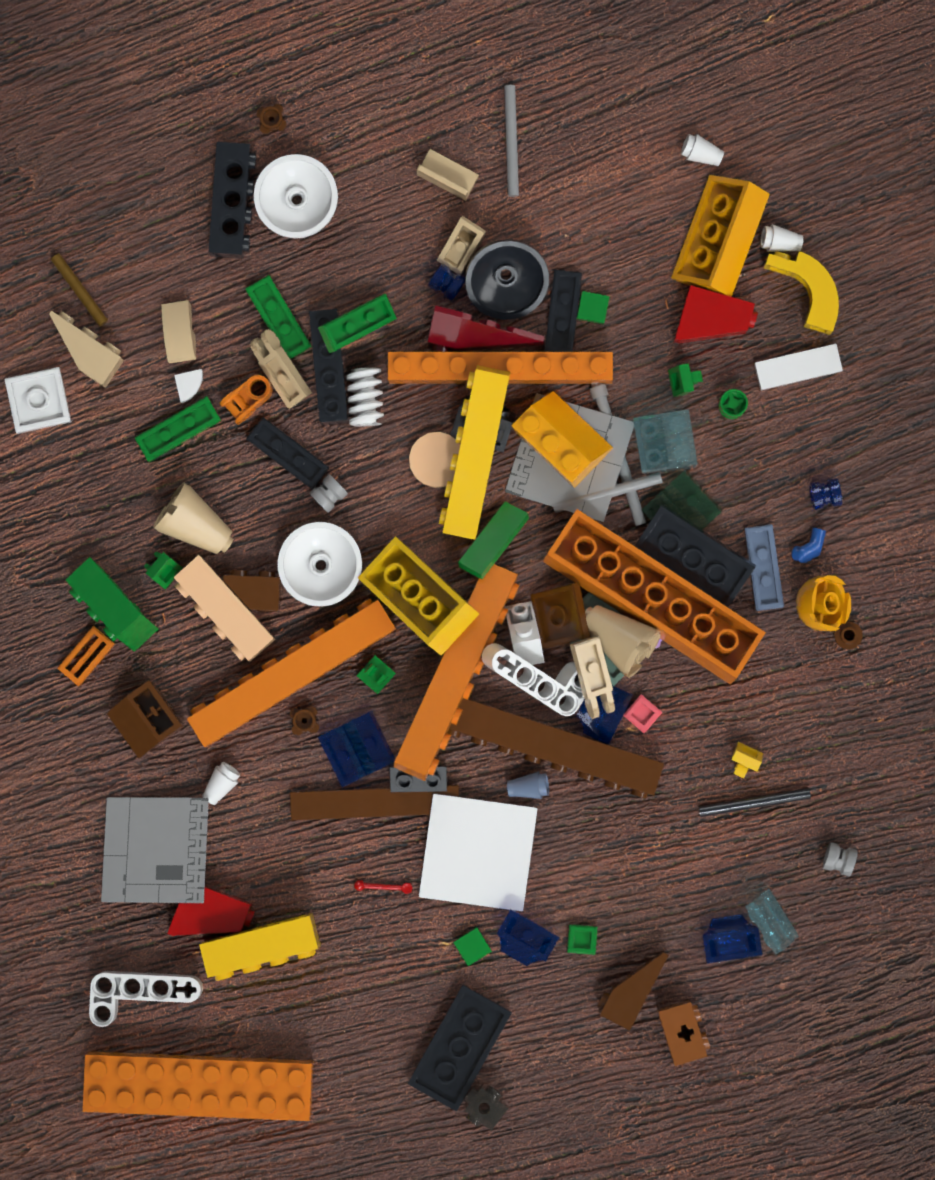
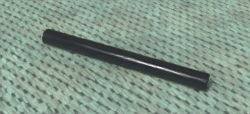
(754, 802)

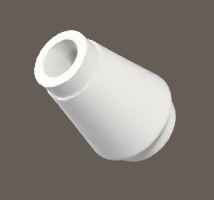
(700, 150)
(780, 239)
(221, 782)

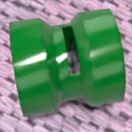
(734, 400)

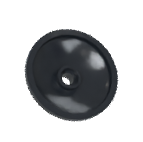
(512, 294)

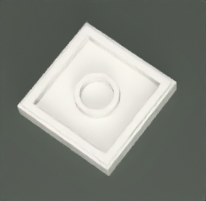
(38, 400)

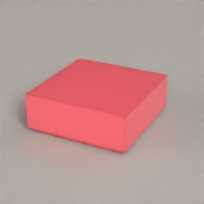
(642, 713)

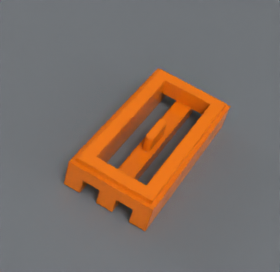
(71, 674)

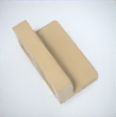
(447, 174)

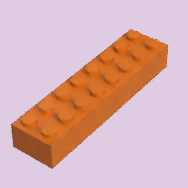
(654, 596)
(198, 1086)

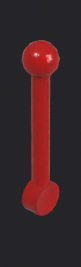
(406, 888)

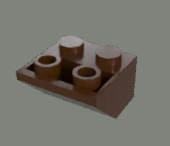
(145, 718)

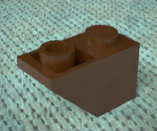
(256, 592)

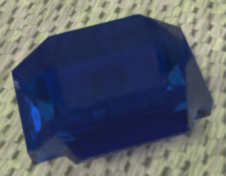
(605, 725)
(525, 939)
(731, 939)

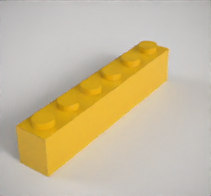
(476, 451)

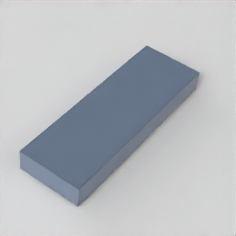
(766, 575)

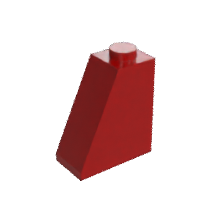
(713, 316)
(216, 915)

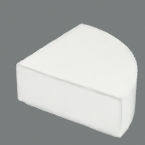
(188, 384)

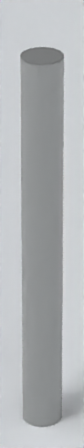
(511, 140)
(619, 489)

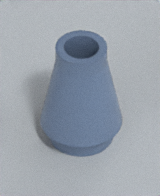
(529, 786)

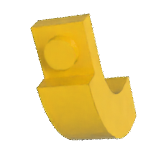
(818, 284)

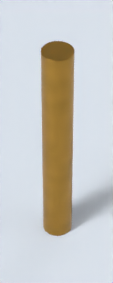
(79, 289)

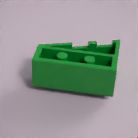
(110, 605)

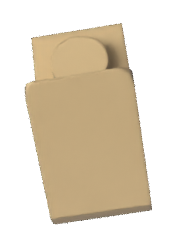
(461, 245)

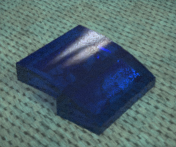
(356, 749)

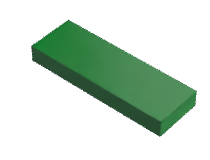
(278, 317)
(357, 323)
(178, 429)
(493, 540)

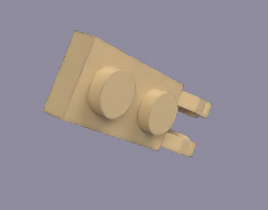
(279, 369)
(593, 675)

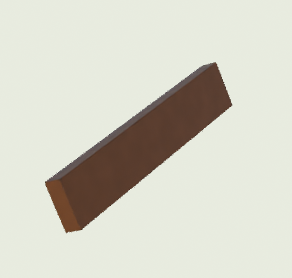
(362, 803)

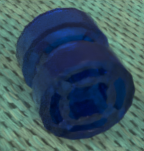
(446, 282)
(824, 494)

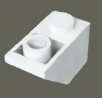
(524, 632)

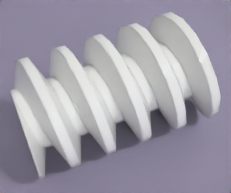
(364, 397)

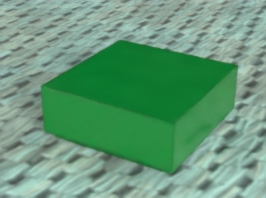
(593, 307)
(582, 939)
(472, 946)

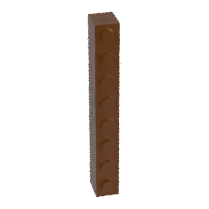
(559, 747)

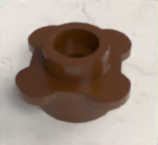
(271, 111)
(311, 725)

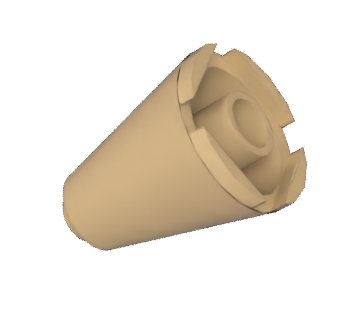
(193, 521)
(622, 638)

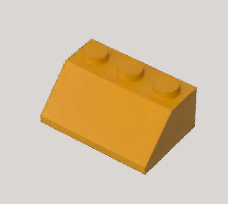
(562, 438)

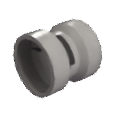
(328, 493)
(840, 859)

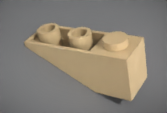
(90, 356)

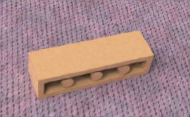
(224, 608)

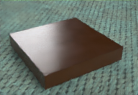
(560, 615)

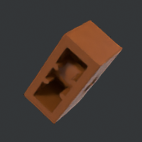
(683, 1049)

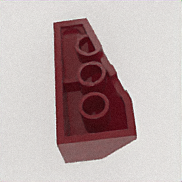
(458, 333)

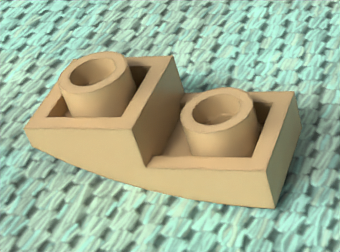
(178, 331)

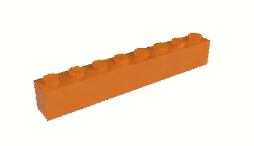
(523, 367)
(291, 673)
(454, 675)

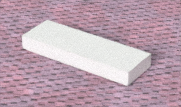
(798, 367)

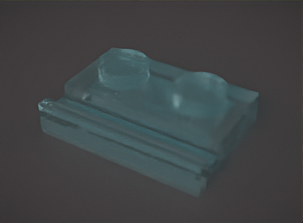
(771, 921)

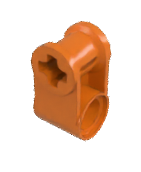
(246, 399)

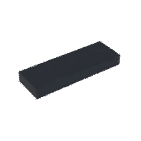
(563, 311)
(287, 453)

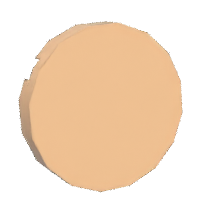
(432, 459)

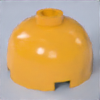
(823, 603)

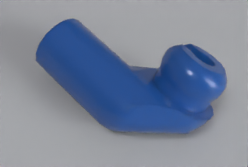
(810, 550)

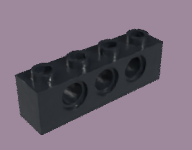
(229, 156)
(328, 373)

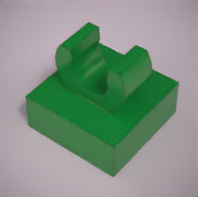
(683, 380)
(163, 569)
(376, 674)

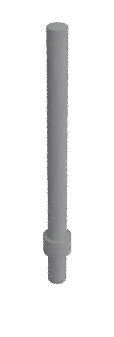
(599, 393)

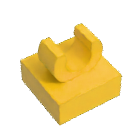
(746, 758)

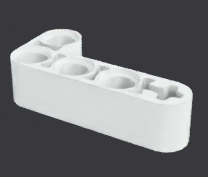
(533, 677)
(146, 992)

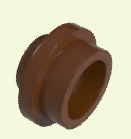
(842, 642)

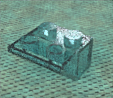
(665, 442)

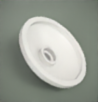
(292, 177)
(299, 559)

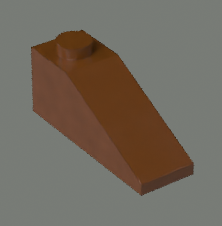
(629, 995)

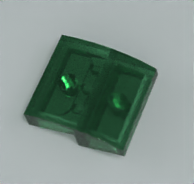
(687, 500)

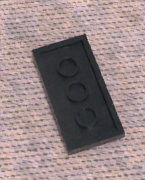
(695, 555)
(459, 1047)

